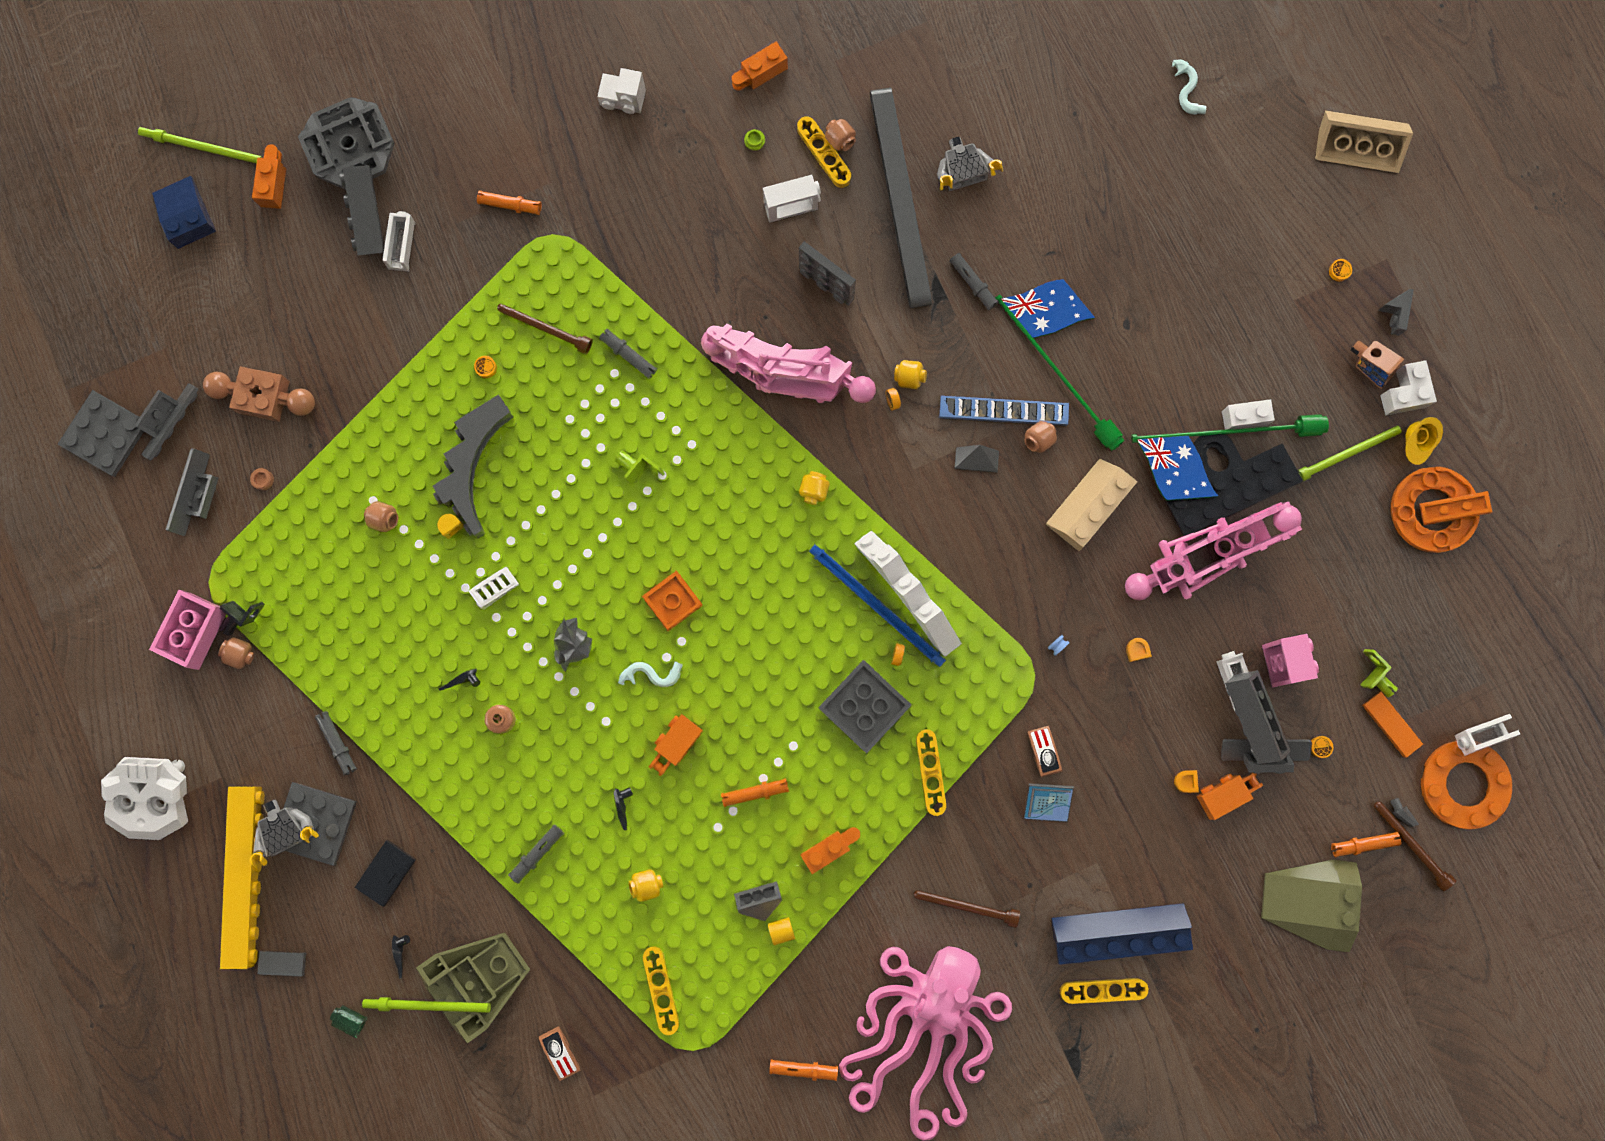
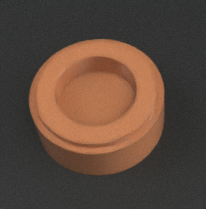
(261, 479)

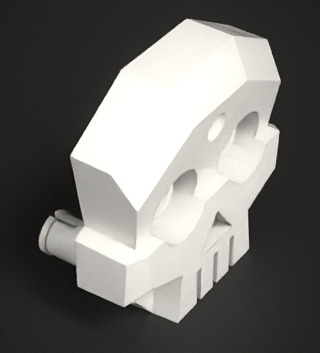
(145, 814)

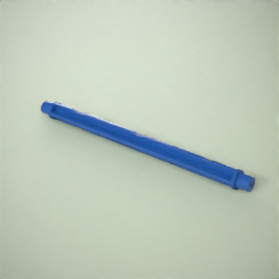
(877, 605)

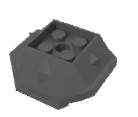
(337, 126)

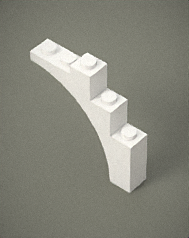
(910, 591)

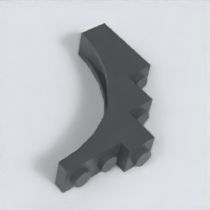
(457, 488)

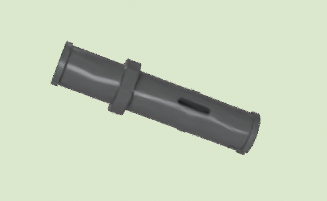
(979, 288)
(620, 347)
(336, 744)
(535, 854)

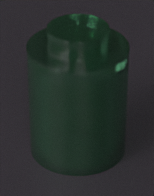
(348, 1021)

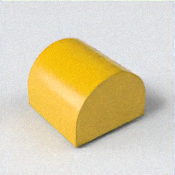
(449, 525)
(781, 931)

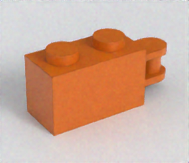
(760, 67)
(269, 179)
(675, 743)
(1227, 795)
(829, 849)

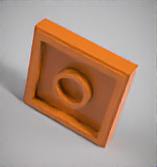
(672, 601)

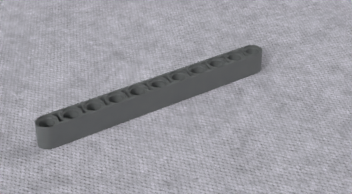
(900, 198)

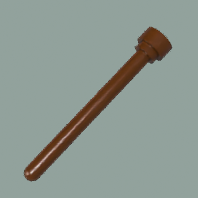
(582, 344)
(1444, 879)
(1010, 917)

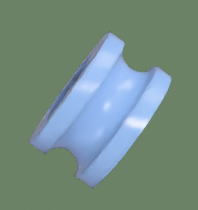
(1058, 645)

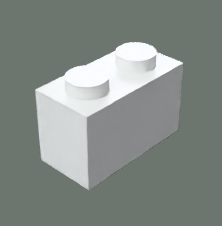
(1248, 415)

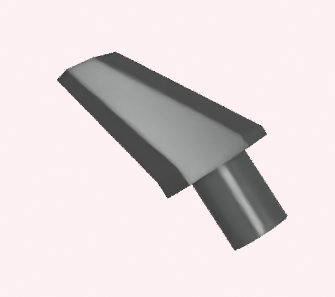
(1403, 813)

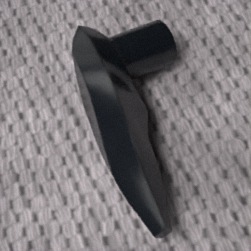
(469, 675)
(619, 796)
(397, 949)

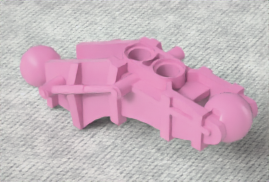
(784, 369)
(1285, 519)

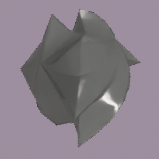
(571, 643)

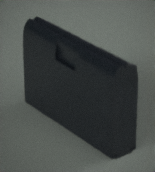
(385, 873)

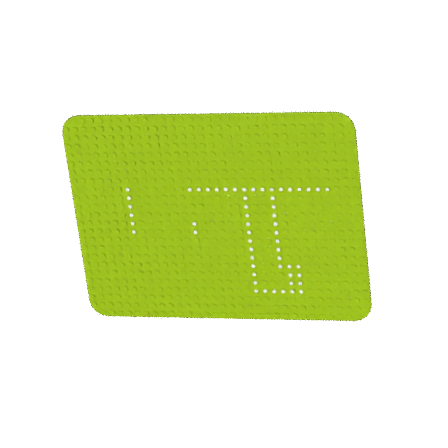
(389, 618)

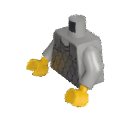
(965, 166)
(280, 832)

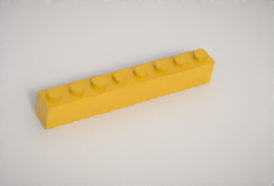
(241, 879)

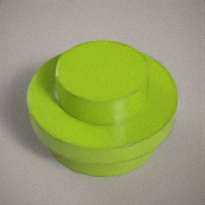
(754, 140)

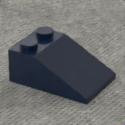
(183, 213)

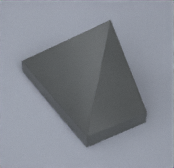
(977, 458)
(758, 901)

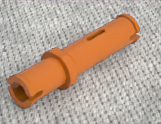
(518, 204)
(755, 792)
(1356, 846)
(804, 1070)

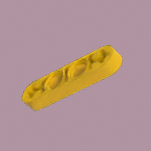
(822, 153)
(935, 772)
(1103, 986)
(664, 989)

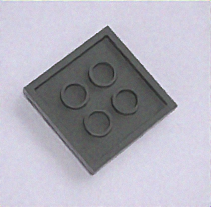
(826, 274)
(102, 433)
(864, 706)
(329, 817)

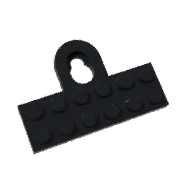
(1237, 486)

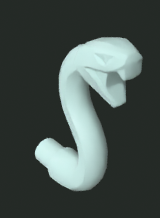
(1191, 108)
(671, 679)

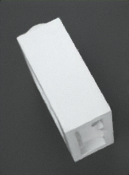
(791, 198)

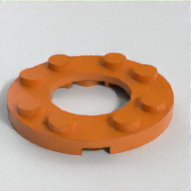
(1404, 513)
(1445, 808)

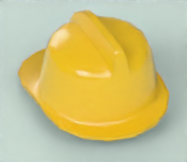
(1422, 439)

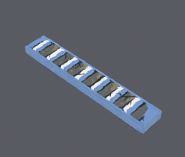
(1003, 410)

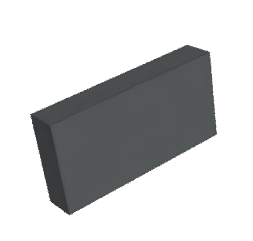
(281, 963)

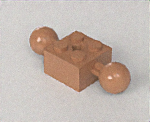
(246, 394)

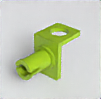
(634, 466)
(1377, 676)

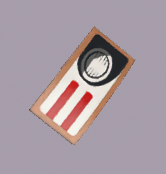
(1044, 751)
(559, 1054)

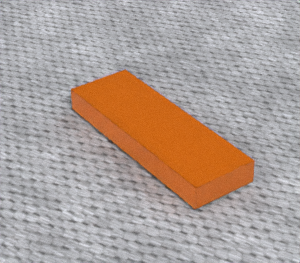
(1455, 508)
(1392, 724)

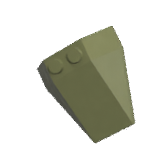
(1316, 902)
(474, 974)

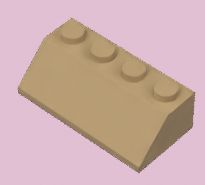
(1363, 141)
(1091, 503)

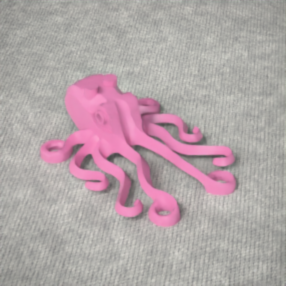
(937, 1004)

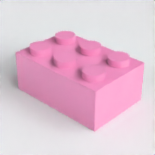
(188, 630)
(1290, 660)

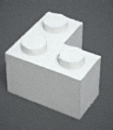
(622, 91)
(1414, 390)

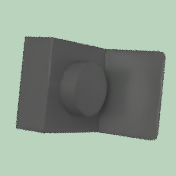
(1400, 309)

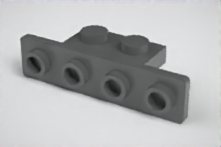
(162, 416)
(193, 494)
(1241, 751)

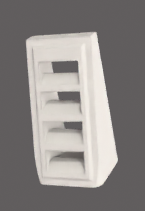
(483, 604)

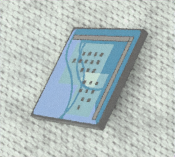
(1048, 802)

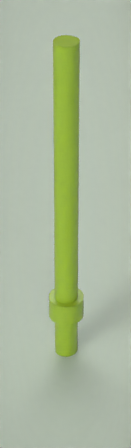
(162, 137)
(1306, 473)
(387, 1004)

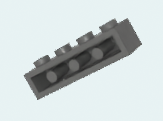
(363, 210)
(1257, 717)

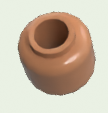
(840, 135)
(1040, 436)
(381, 516)
(236, 653)
(504, 725)

